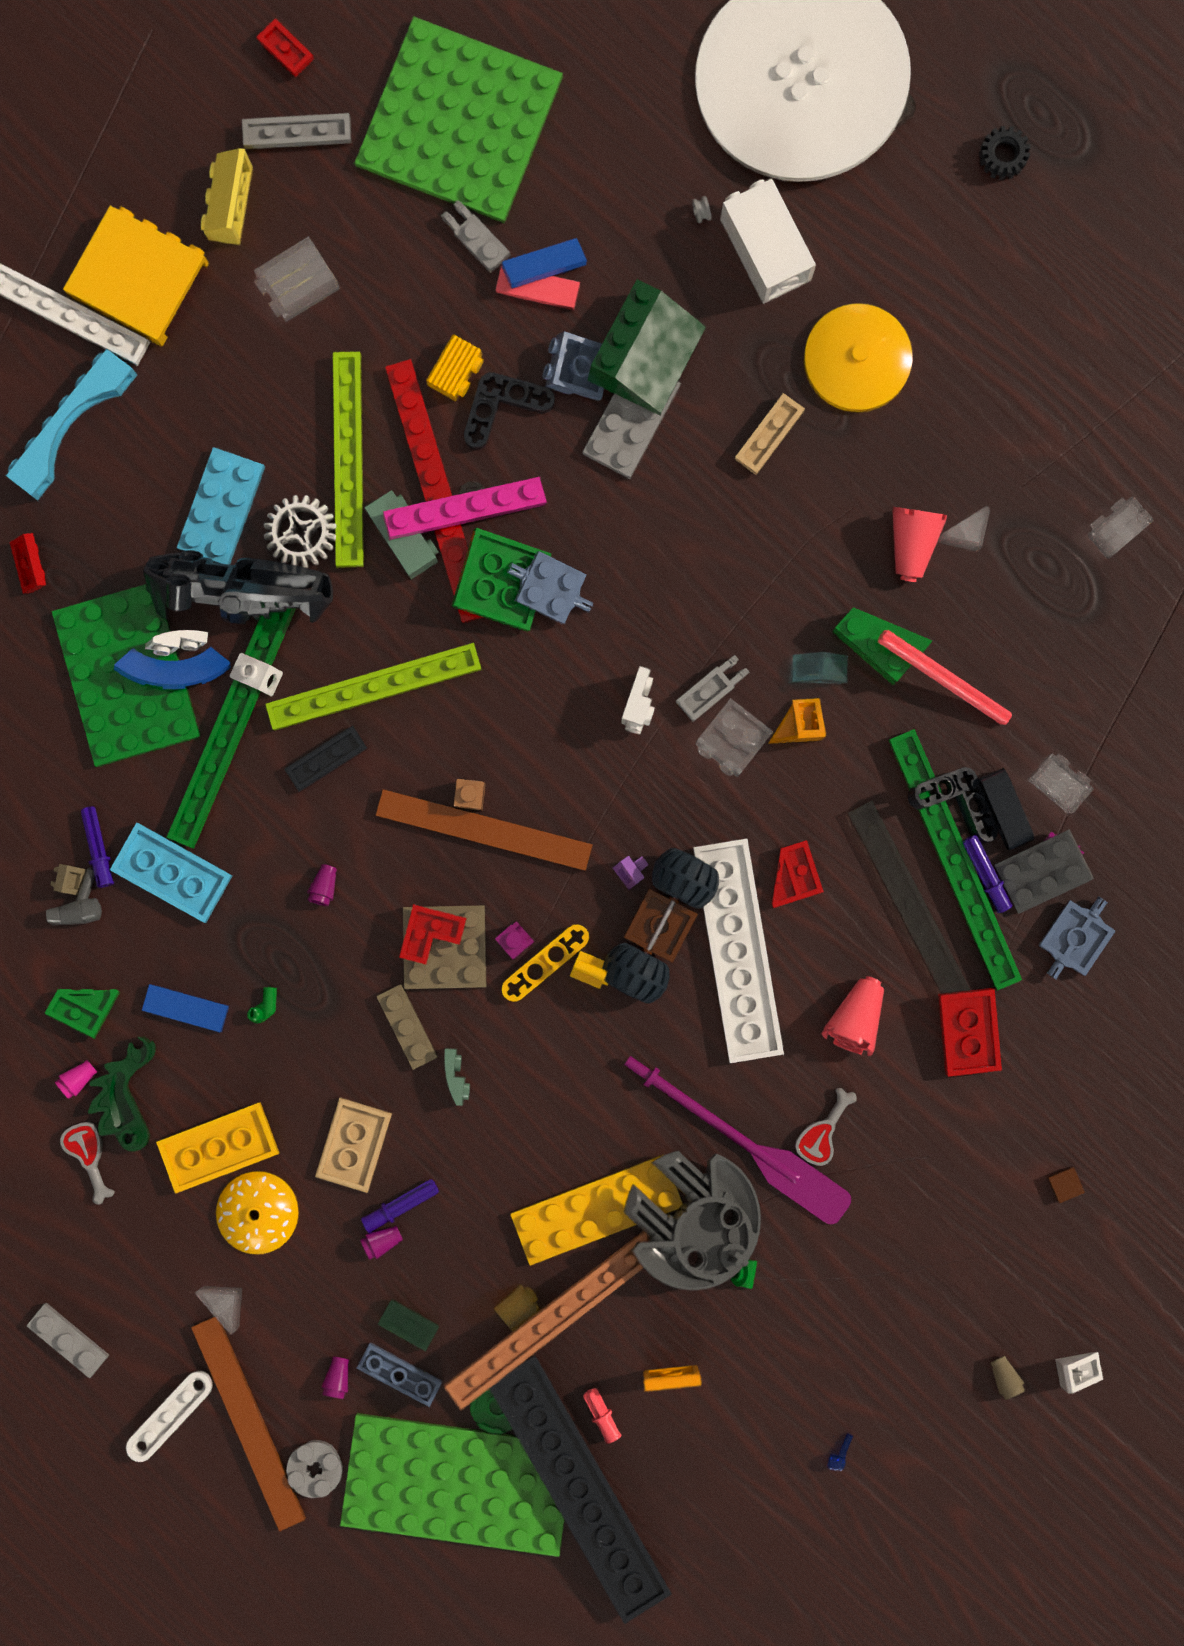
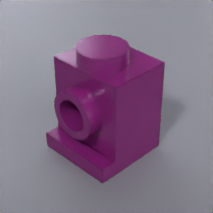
(514, 940)

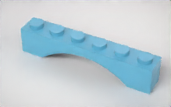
(104, 381)

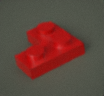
(426, 925)

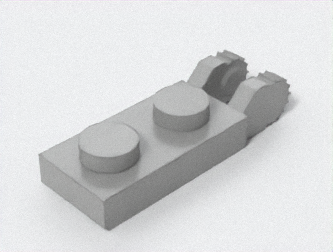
(477, 238)
(709, 690)

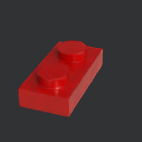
(285, 47)
(28, 563)

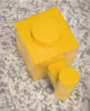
(589, 970)

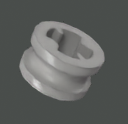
(701, 209)

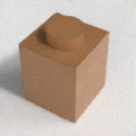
(469, 794)

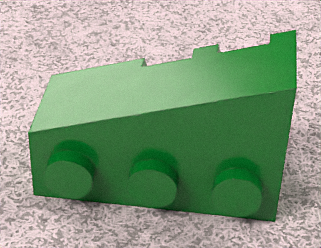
(861, 634)

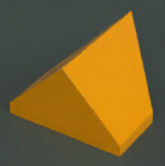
(801, 723)

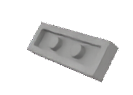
(67, 1340)

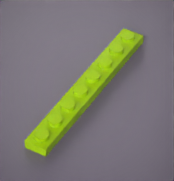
(348, 459)
(373, 686)

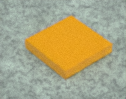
(672, 1377)

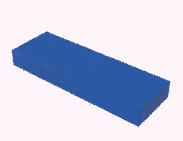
(544, 263)
(185, 1008)

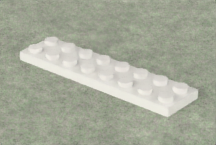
(740, 955)

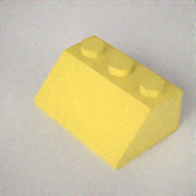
(227, 196)

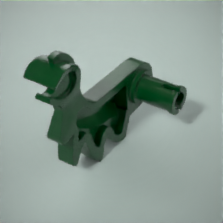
(120, 1110)

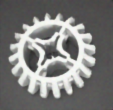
(288, 536)

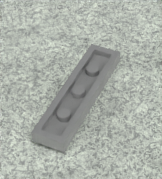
(296, 131)

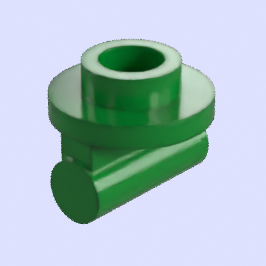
(746, 1275)

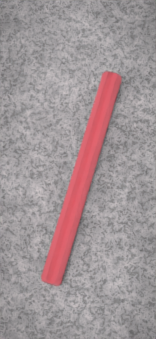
(944, 677)

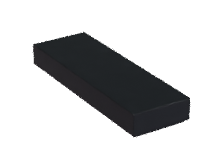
(326, 759)

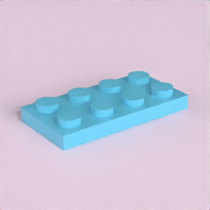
(221, 506)
(171, 872)

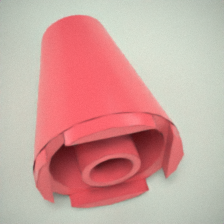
(915, 540)
(857, 1018)

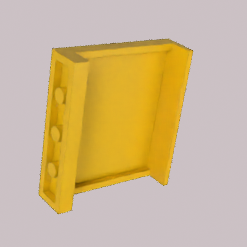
(135, 274)

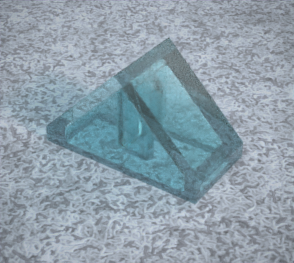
(820, 668)

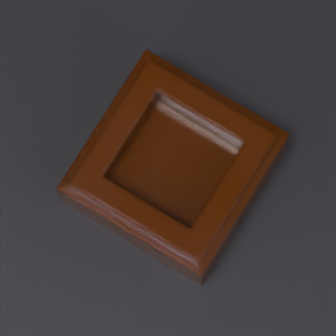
(1066, 1184)

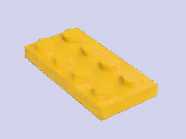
(217, 1147)

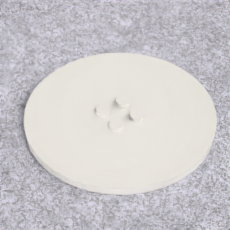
(802, 84)

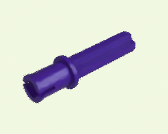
(96, 846)
(987, 874)
(397, 1207)

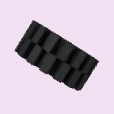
(1008, 137)

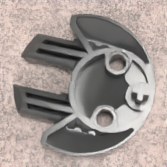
(699, 1224)

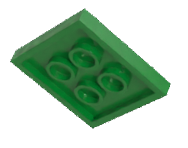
(486, 585)

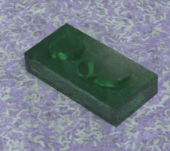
(408, 1324)

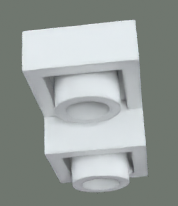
(169, 642)

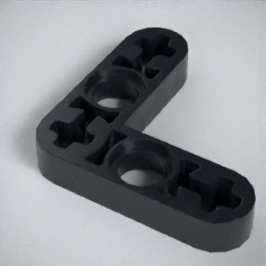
(493, 399)
(957, 789)

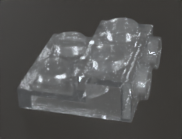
(733, 738)

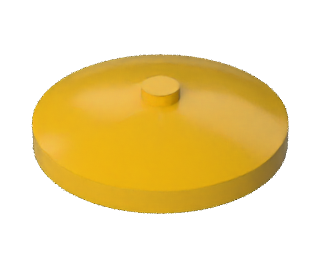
(858, 357)

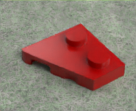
(795, 875)

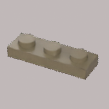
(407, 1026)

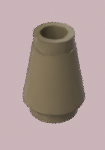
(1007, 1379)

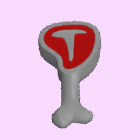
(815, 1141)
(86, 1144)

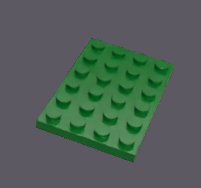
(117, 713)

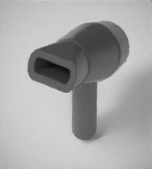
(79, 911)

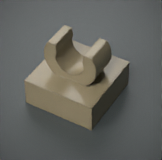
(68, 879)

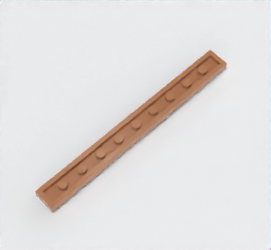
(545, 1325)

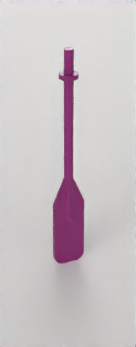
(779, 1166)

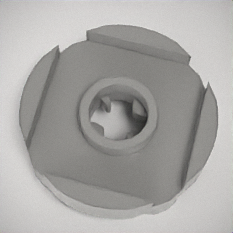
(300, 1477)

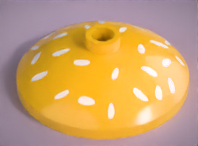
(276, 1210)

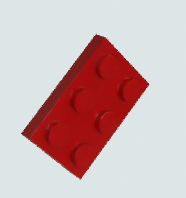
(970, 1032)

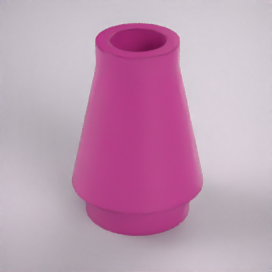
(75, 1079)

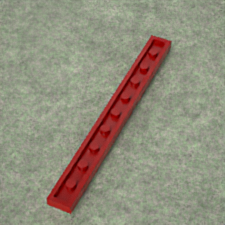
(428, 466)

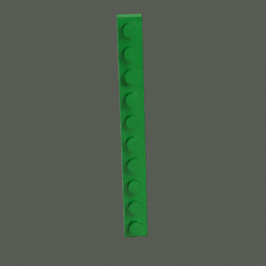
(226, 735)
(957, 865)

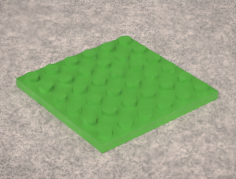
(459, 119)

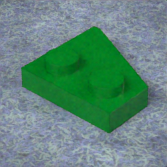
(82, 1009)

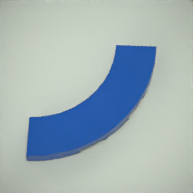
(172, 673)

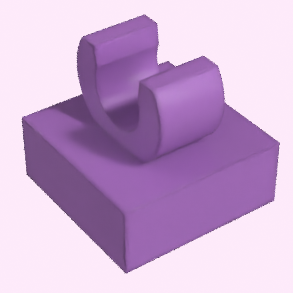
(630, 872)

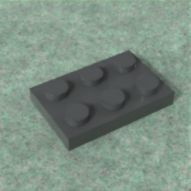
(1044, 871)

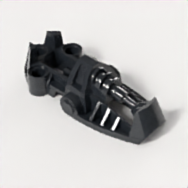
(240, 589)

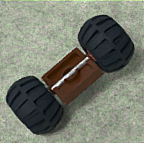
(660, 925)

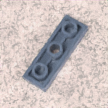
(415, 1383)

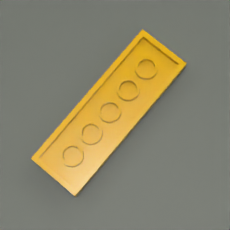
(589, 1211)

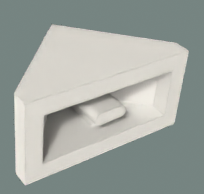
(1079, 1371)

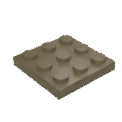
(451, 963)

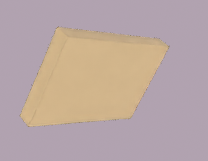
(353, 1145)

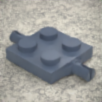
(550, 587)
(1076, 938)

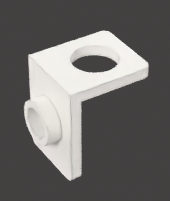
(255, 674)

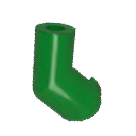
(264, 1009)

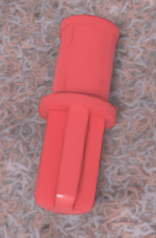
(601, 1415)

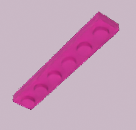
(464, 508)

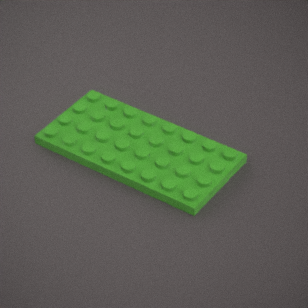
(448, 1486)

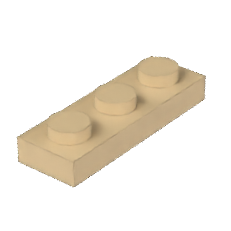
(769, 434)

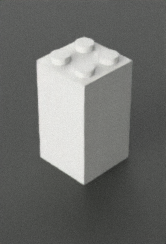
(767, 240)

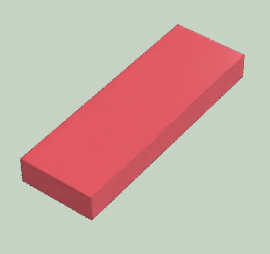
(549, 291)

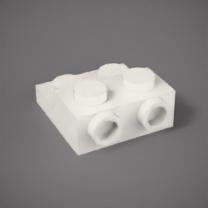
(638, 707)

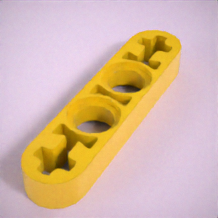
(546, 964)

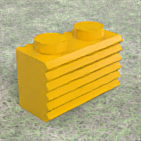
(455, 368)

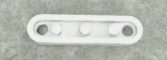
(169, 1416)

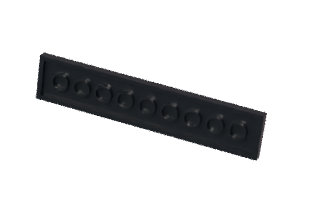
(579, 1489)

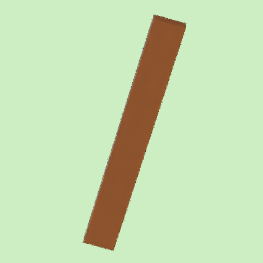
(484, 830)
(248, 1423)

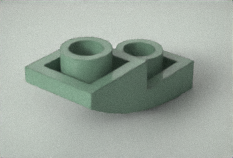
(457, 1086)

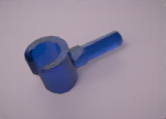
(838, 1462)

